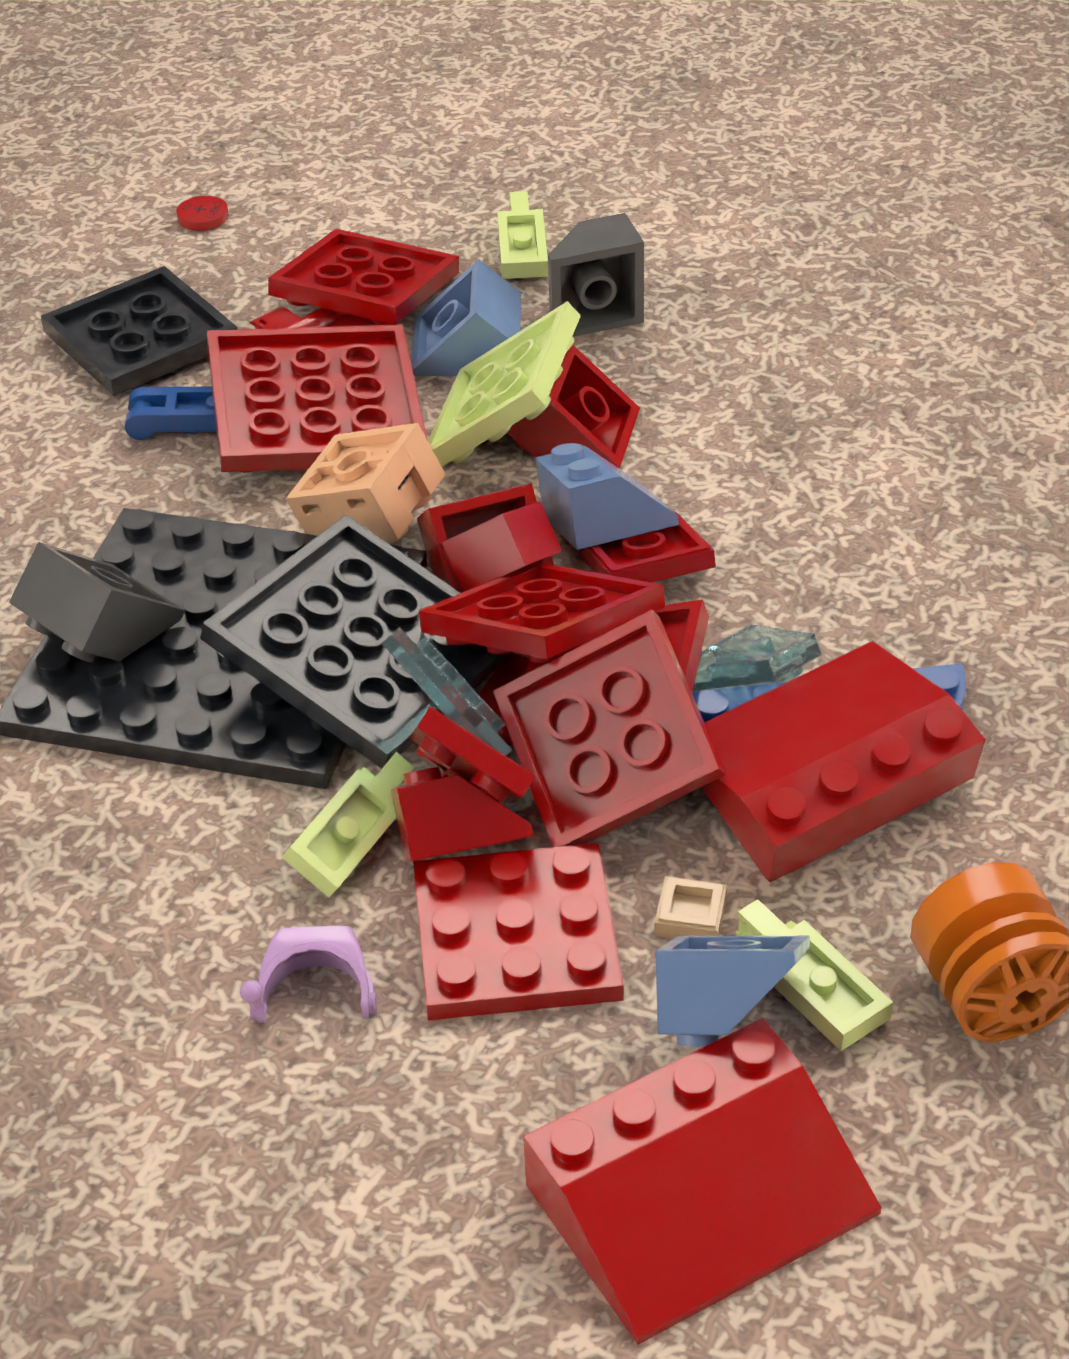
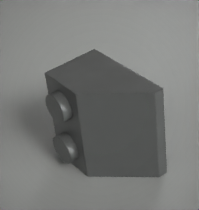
(599, 274)
(90, 604)

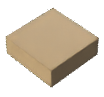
(690, 908)

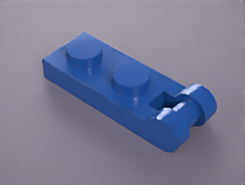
(170, 411)

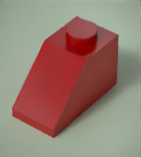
(450, 816)

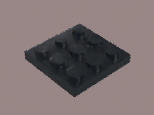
(136, 329)

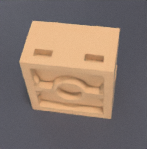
(371, 478)

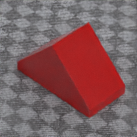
(500, 546)

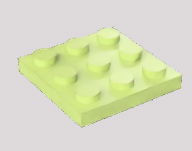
(503, 386)

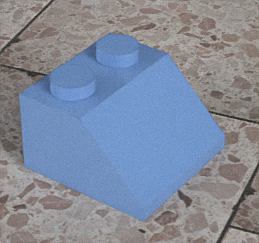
(465, 322)
(594, 499)
(716, 980)

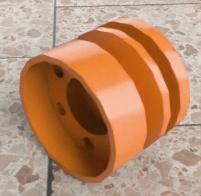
(995, 951)

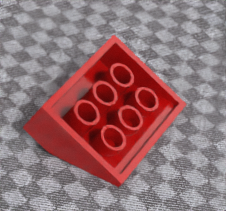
(836, 757)
(698, 1179)

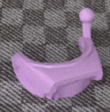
(304, 948)

